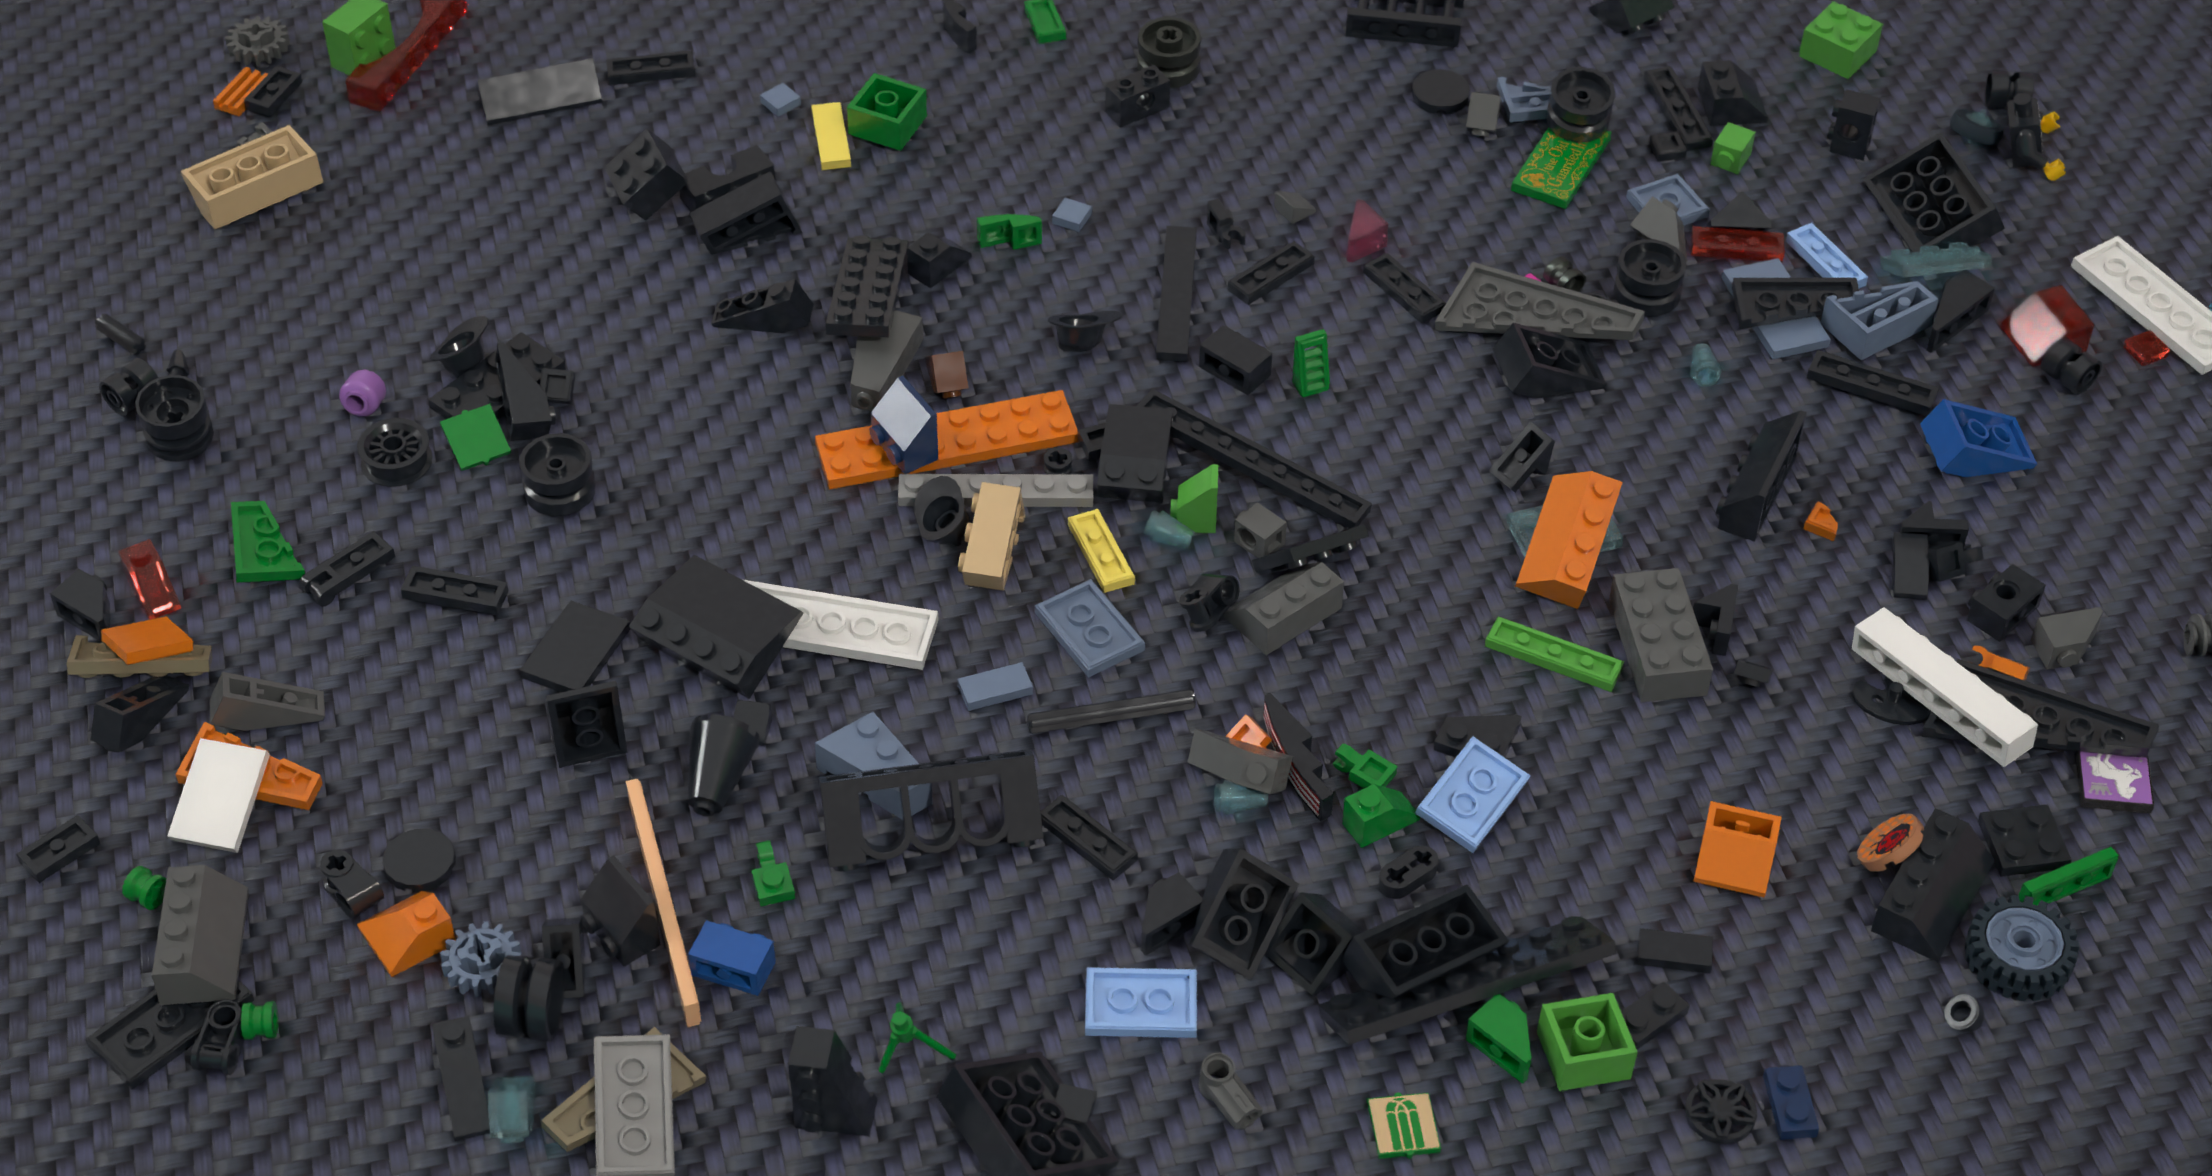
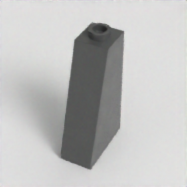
(884, 359)

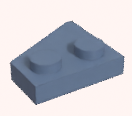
(1523, 102)

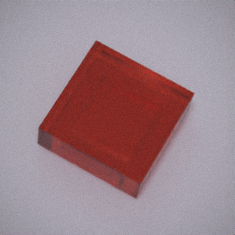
(2146, 348)

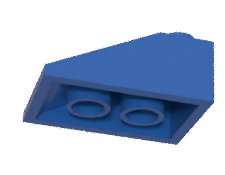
(1975, 440)

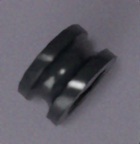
(1058, 455)

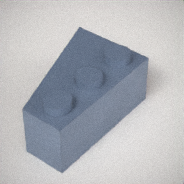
(1880, 318)
(871, 746)

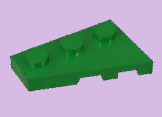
(259, 545)

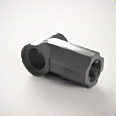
(1229, 1092)

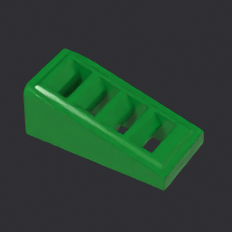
(1311, 365)

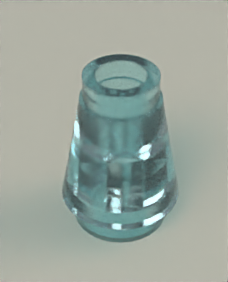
(1704, 366)
(1168, 530)
(1236, 798)

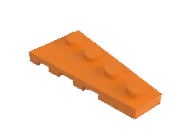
(282, 780)

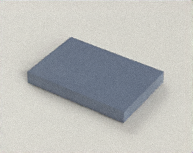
(1089, 628)

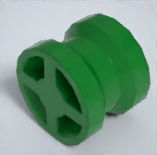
(144, 887)
(259, 1020)

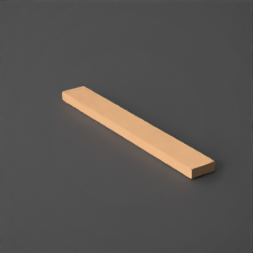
(663, 903)

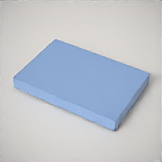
(1472, 794)
(1141, 1002)

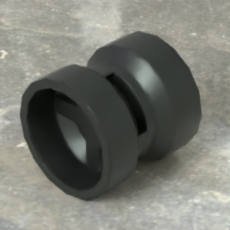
(1562, 274)

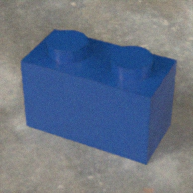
(732, 957)

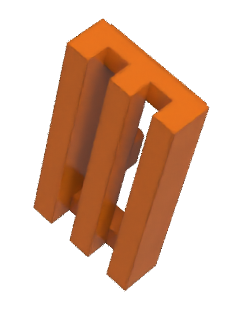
(237, 90)

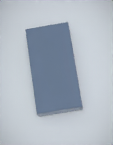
(995, 686)

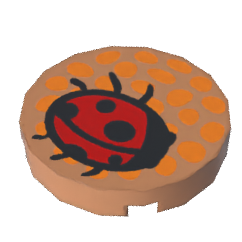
(1890, 842)

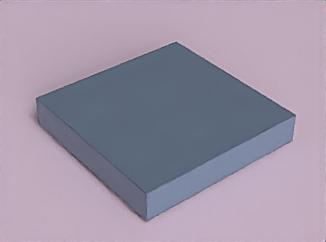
(1674, 190)

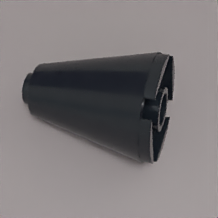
(717, 760)

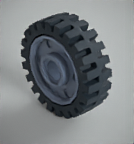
(2021, 948)

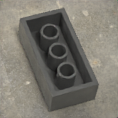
(1660, 635)

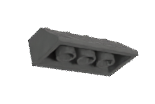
(199, 936)

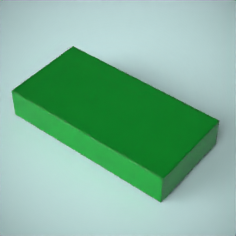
(1045, 20)

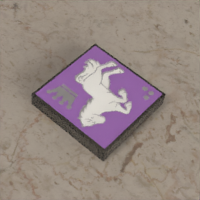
(2114, 782)

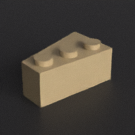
(991, 535)

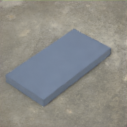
(1784, 337)

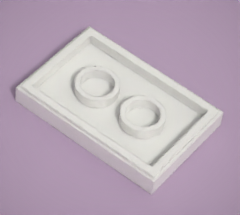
(218, 795)

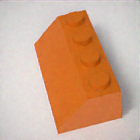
(1569, 536)

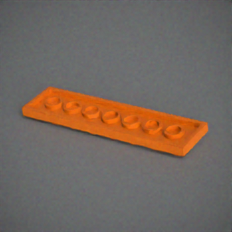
(963, 438)

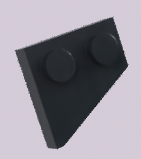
(1493, 731)

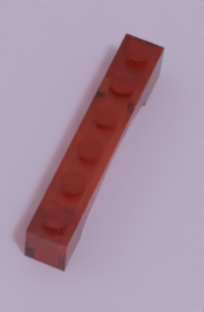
(380, 80)

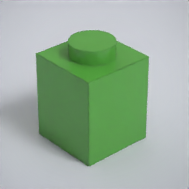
(1732, 148)

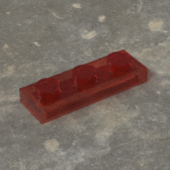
(1737, 244)

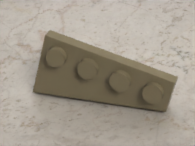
(91, 659)
(574, 1119)

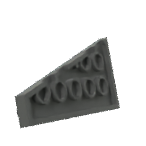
(1494, 299)

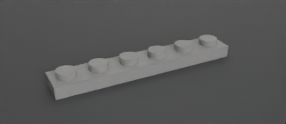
(1036, 489)

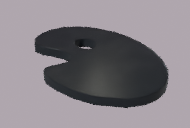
(1896, 704)

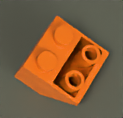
(1737, 849)

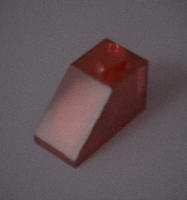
(149, 579)

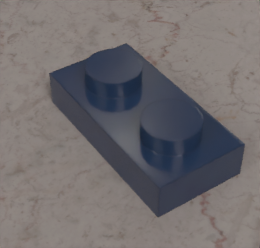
(1791, 1102)

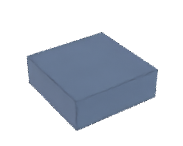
(780, 99)
(1072, 214)

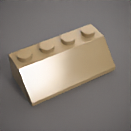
(252, 176)

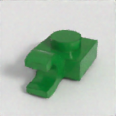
(1365, 768)
(771, 880)

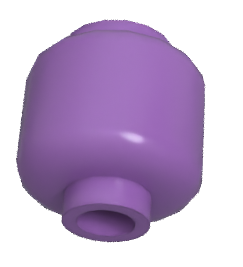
(362, 393)

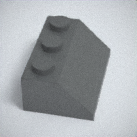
(1287, 606)

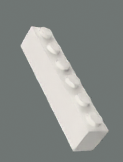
(1944, 687)

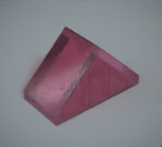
(1367, 232)

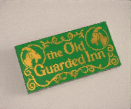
(1558, 168)

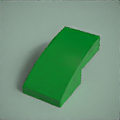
(1013, 228)

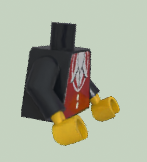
(2025, 135)

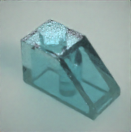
(511, 1108)

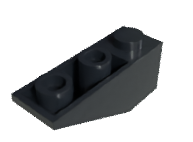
(770, 309)

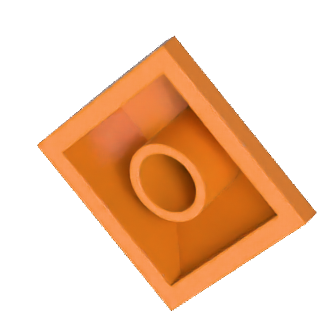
(408, 932)

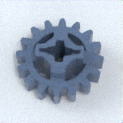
(464, 966)

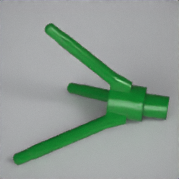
(904, 1031)

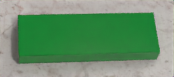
(2071, 877)

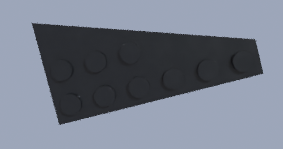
(2061, 719)

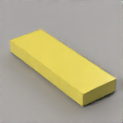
(831, 136)
(1101, 551)

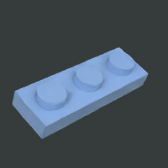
(1823, 254)

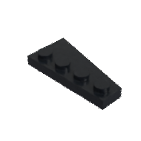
(1785, 299)

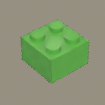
(358, 34)
(1840, 40)
(1586, 1041)

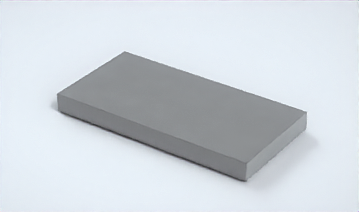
(633, 1106)

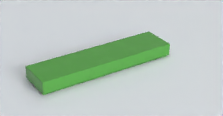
(1554, 654)

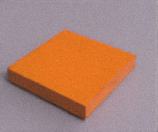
(147, 640)

